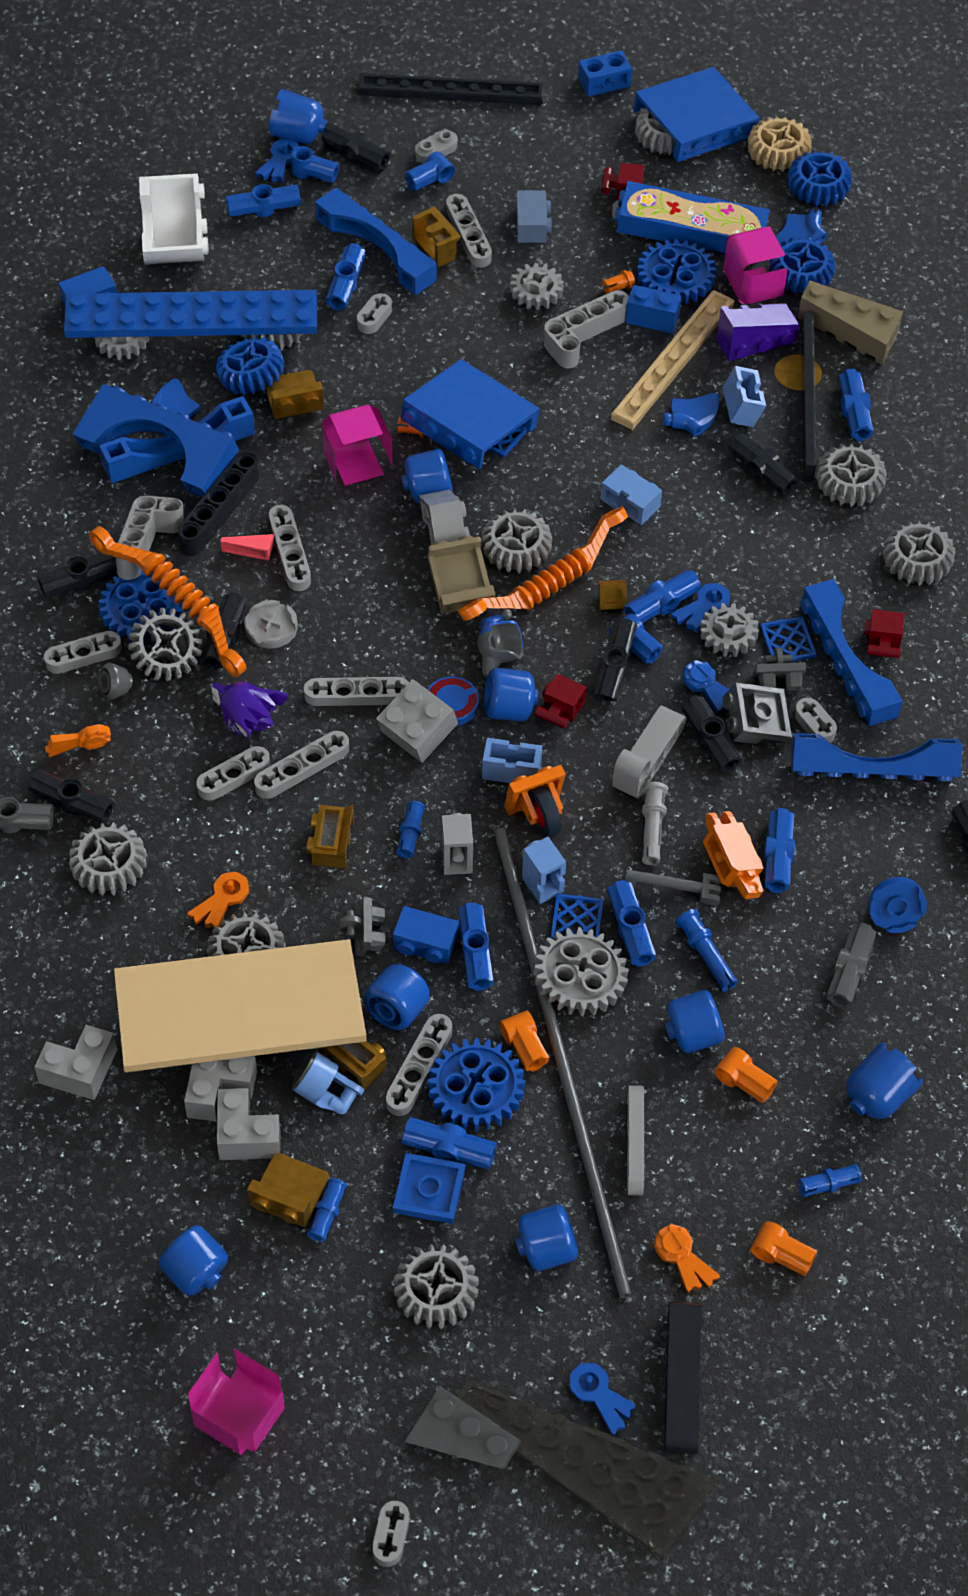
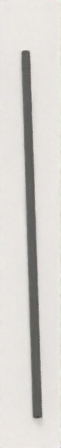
(565, 1073)

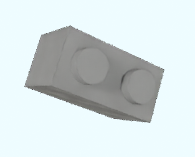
(457, 844)

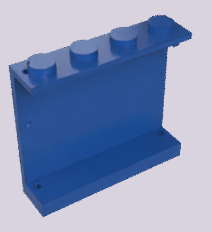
(698, 112)
(467, 411)

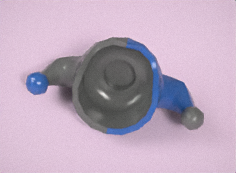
(499, 641)

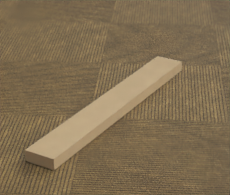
(671, 361)

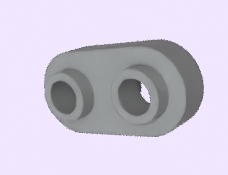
(443, 141)

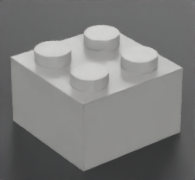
(417, 720)

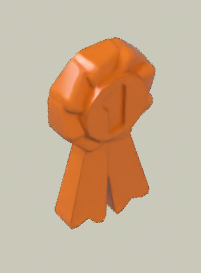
(89, 738)
(229, 890)
(674, 1246)

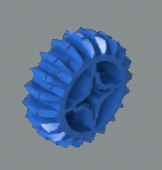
(820, 178)
(805, 263)
(250, 366)

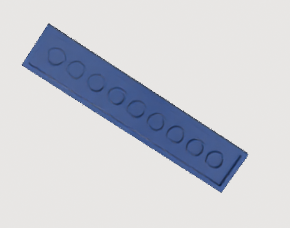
(191, 313)

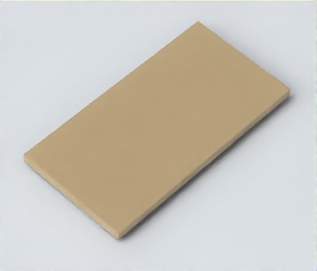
(238, 1005)

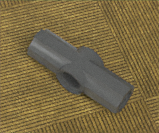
(24, 815)
(851, 965)

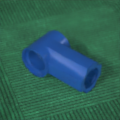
(306, 165)
(435, 168)
(643, 644)

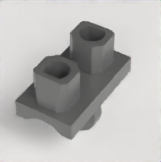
(781, 668)
(358, 926)

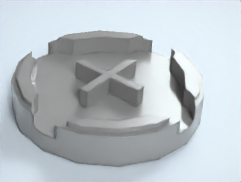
(270, 624)

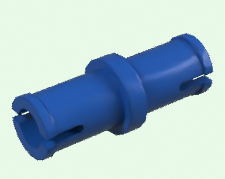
(410, 829)
(829, 1180)
(327, 1209)

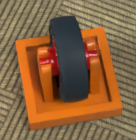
(538, 799)

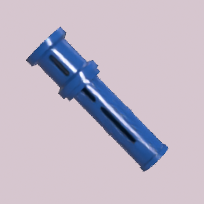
(700, 939)

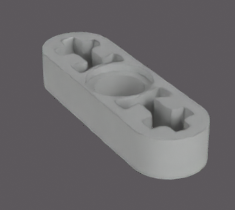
(89, 642)
(230, 784)

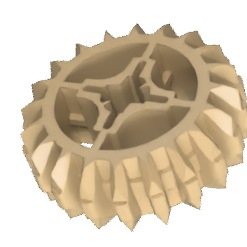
(778, 143)

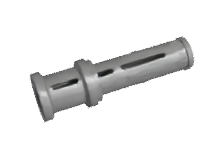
(654, 812)

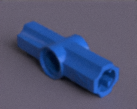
(263, 200)
(345, 277)
(855, 405)
(664, 596)
(779, 850)
(634, 936)
(476, 959)
(449, 1143)

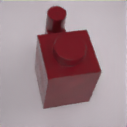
(627, 173)
(884, 633)
(561, 701)

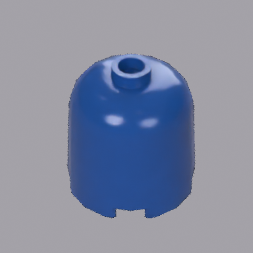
(297, 118)
(882, 1083)

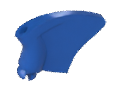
(803, 225)
(175, 399)
(692, 414)

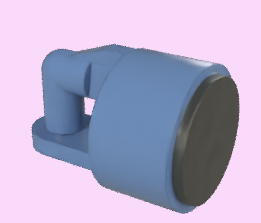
(315, 1078)

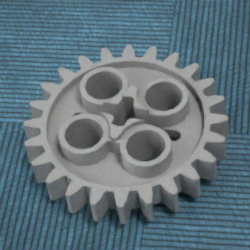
(580, 971)

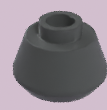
(114, 681)

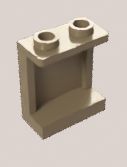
(458, 573)

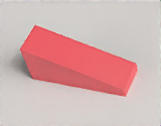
(251, 546)

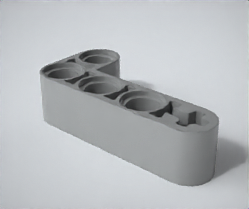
(567, 330)
(146, 518)
(640, 764)

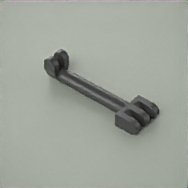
(708, 887)

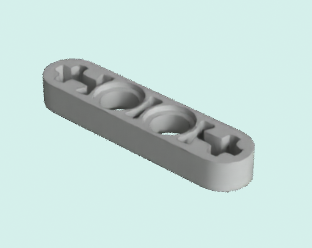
(468, 230)
(289, 547)
(356, 686)
(304, 767)
(416, 1063)
(635, 1140)

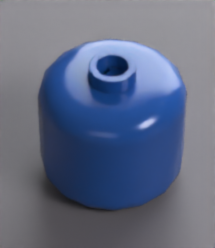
(426, 473)
(509, 694)
(396, 997)
(694, 1022)
(547, 1238)
(193, 1261)

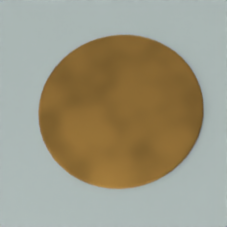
(789, 372)

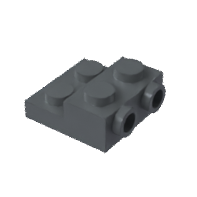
(757, 713)

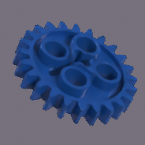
(693, 276)
(129, 600)
(500, 1095)

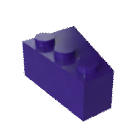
(755, 329)

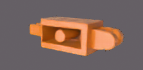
(733, 854)

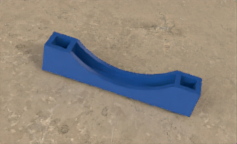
(344, 215)
(130, 457)
(873, 694)
(933, 758)

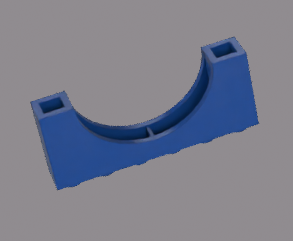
(119, 414)

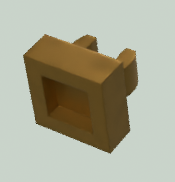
(612, 594)

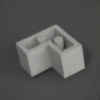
(444, 516)
(80, 1069)
(208, 1077)
(243, 1134)

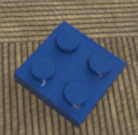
(429, 1188)

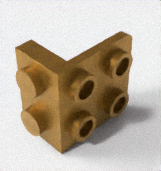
(295, 394)
(288, 1189)

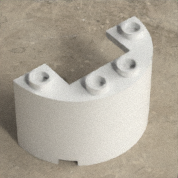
(172, 219)

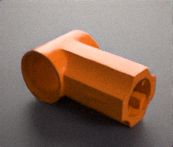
(522, 1035)
(739, 1070)
(775, 1245)

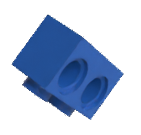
(605, 73)

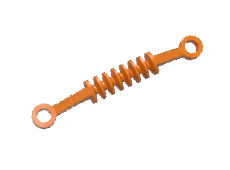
(554, 577)
(177, 586)

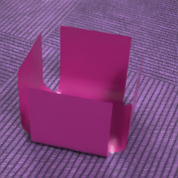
(750, 248)
(348, 444)
(238, 1408)

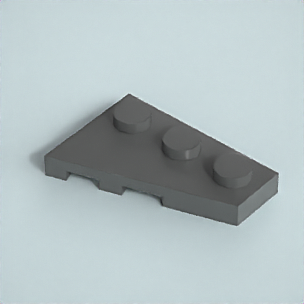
(462, 1431)

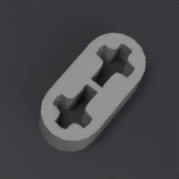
(378, 315)
(819, 718)
(383, 1532)

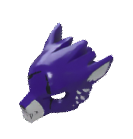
(247, 706)

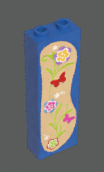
(684, 216)

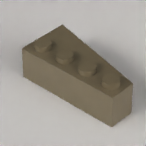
(852, 319)

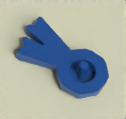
(281, 155)
(708, 596)
(701, 678)
(590, 1384)

